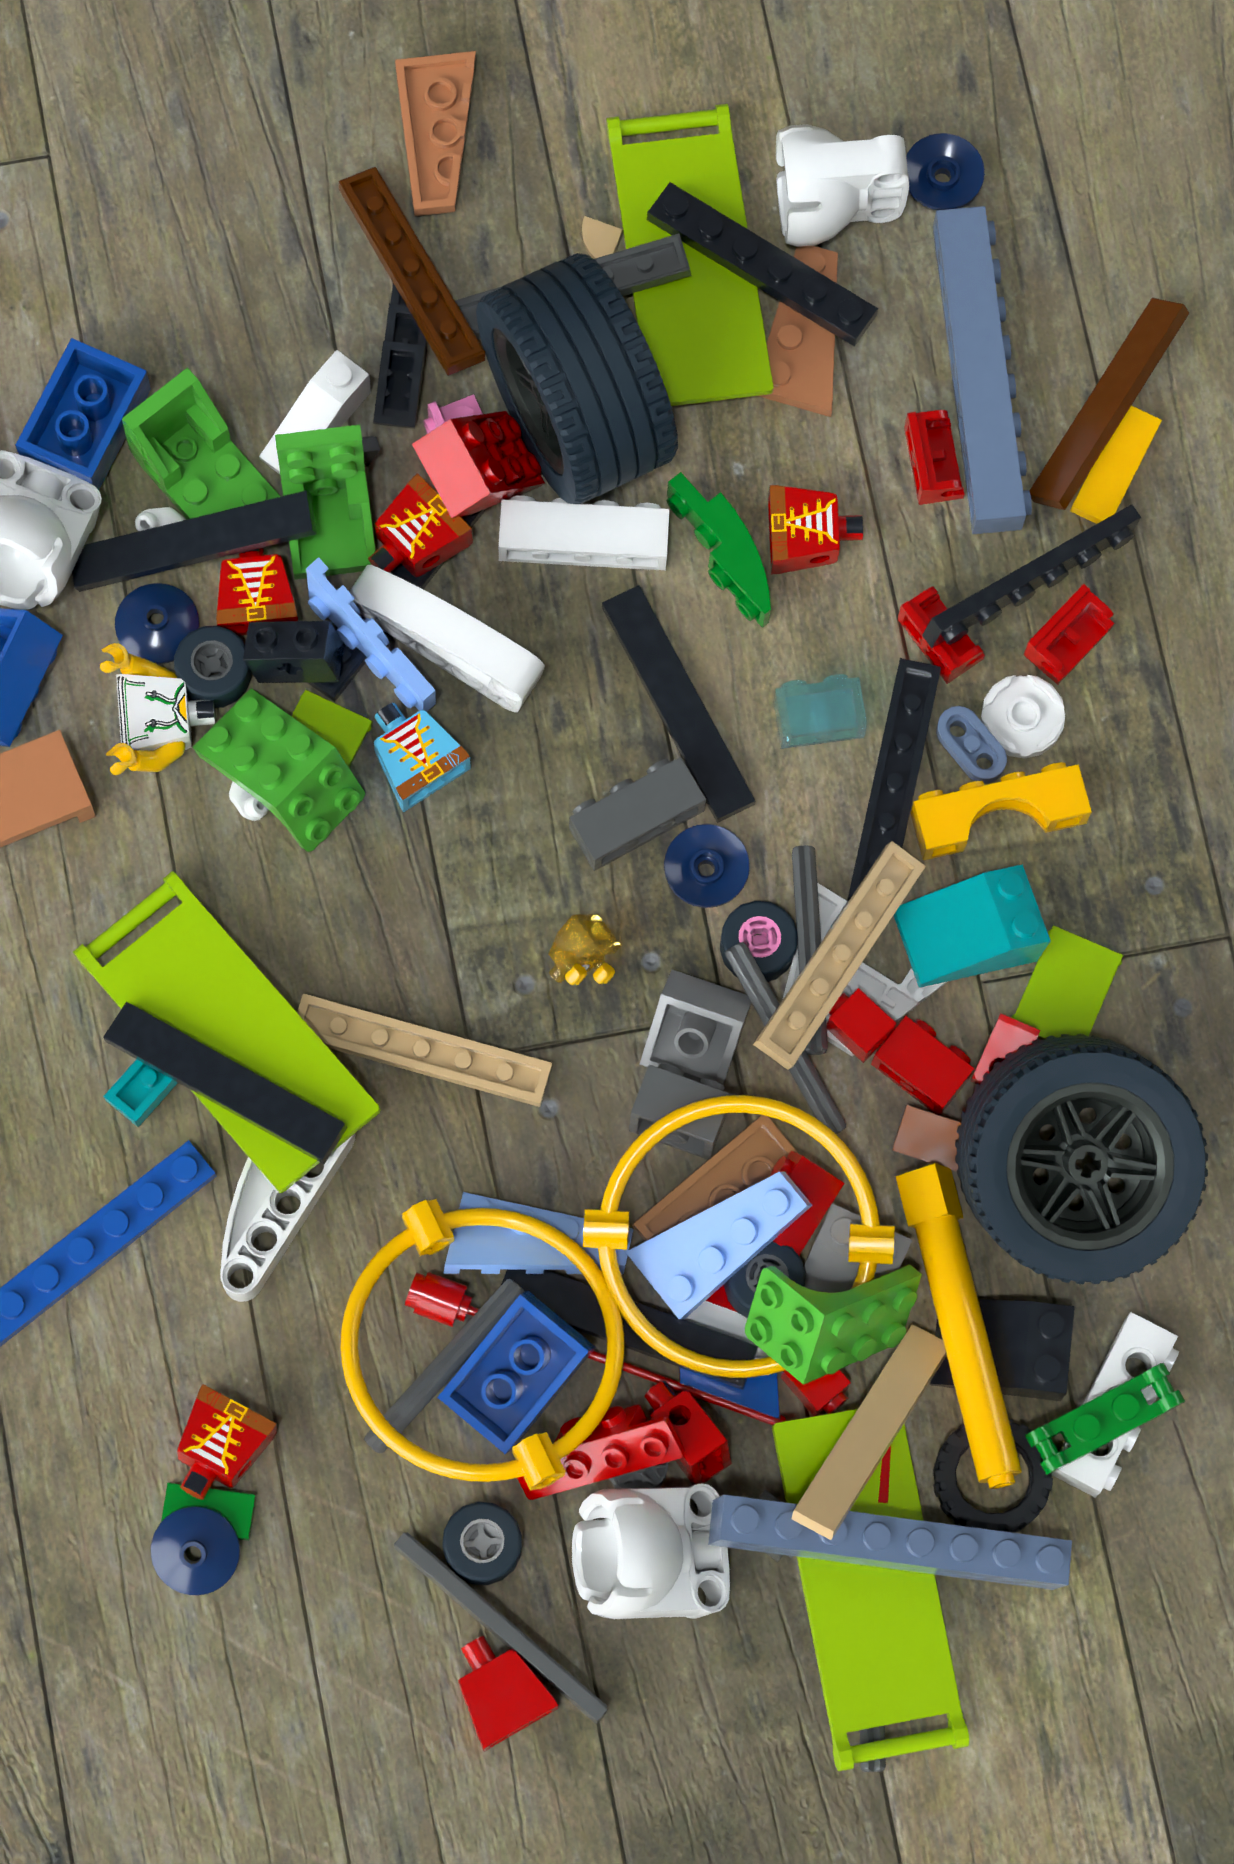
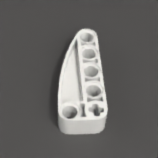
(448, 637)
(256, 1212)

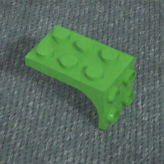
(283, 767)
(825, 1331)

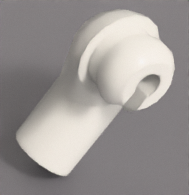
(157, 517)
(246, 804)

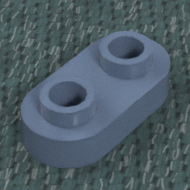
(974, 744)

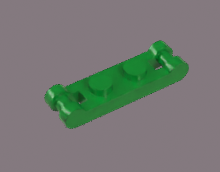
(1105, 1419)

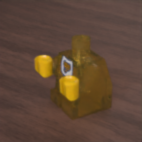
(581, 947)

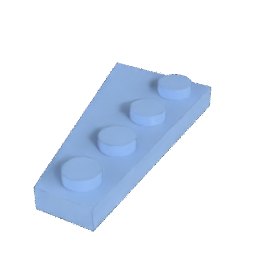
(505, 1248)

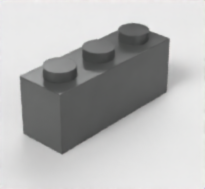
(636, 812)

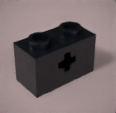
(293, 652)

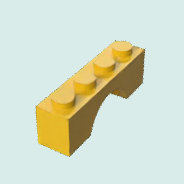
(1051, 798)

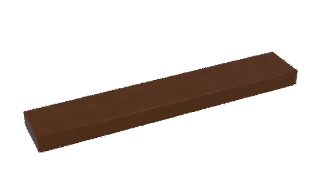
(411, 271)
(1108, 403)

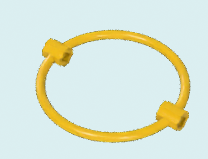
(609, 1228)
(535, 1455)

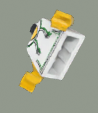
(152, 713)

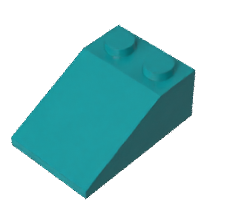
(973, 927)

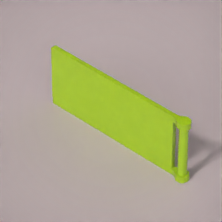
(709, 324)
(211, 990)
(871, 1626)

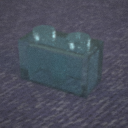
(819, 711)

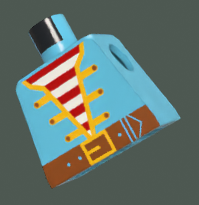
(417, 755)

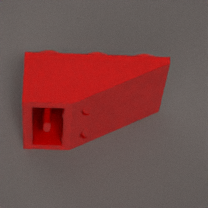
(478, 462)

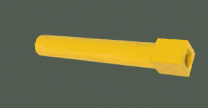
(934, 1212)

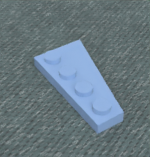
(368, 637)
(711, 1247)

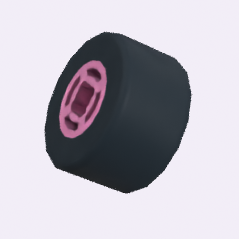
(774, 924)

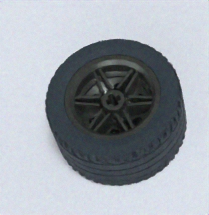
(577, 378)
(1111, 1230)

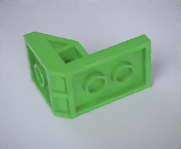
(190, 451)
(333, 472)

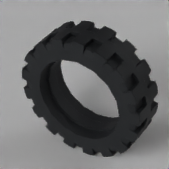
(966, 1515)

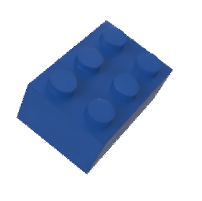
(81, 412)
(516, 1372)

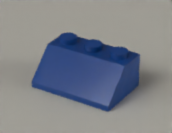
(25, 654)

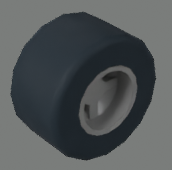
(480, 1527)

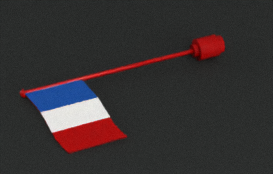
(446, 1302)

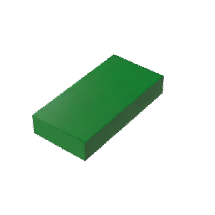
(234, 1506)

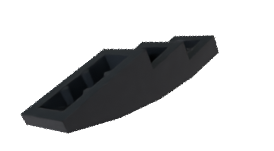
(400, 367)

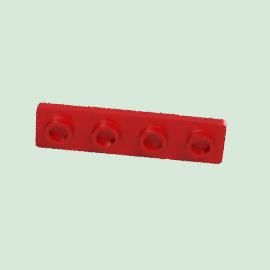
(614, 1448)

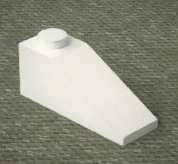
(324, 403)

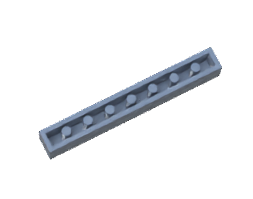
(980, 371)
(894, 1544)

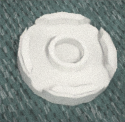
(1024, 715)

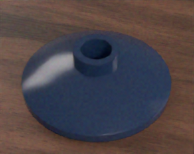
(949, 156)
(161, 640)
(709, 846)
(198, 1528)

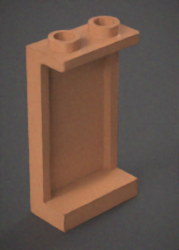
(39, 788)

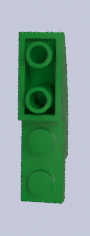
(735, 557)

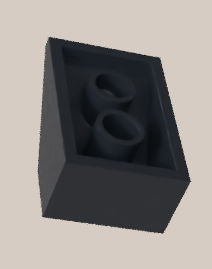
(1027, 1346)

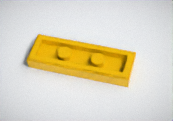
(1116, 466)

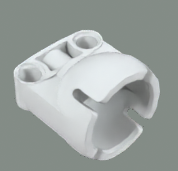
(837, 182)
(40, 529)
(649, 1553)

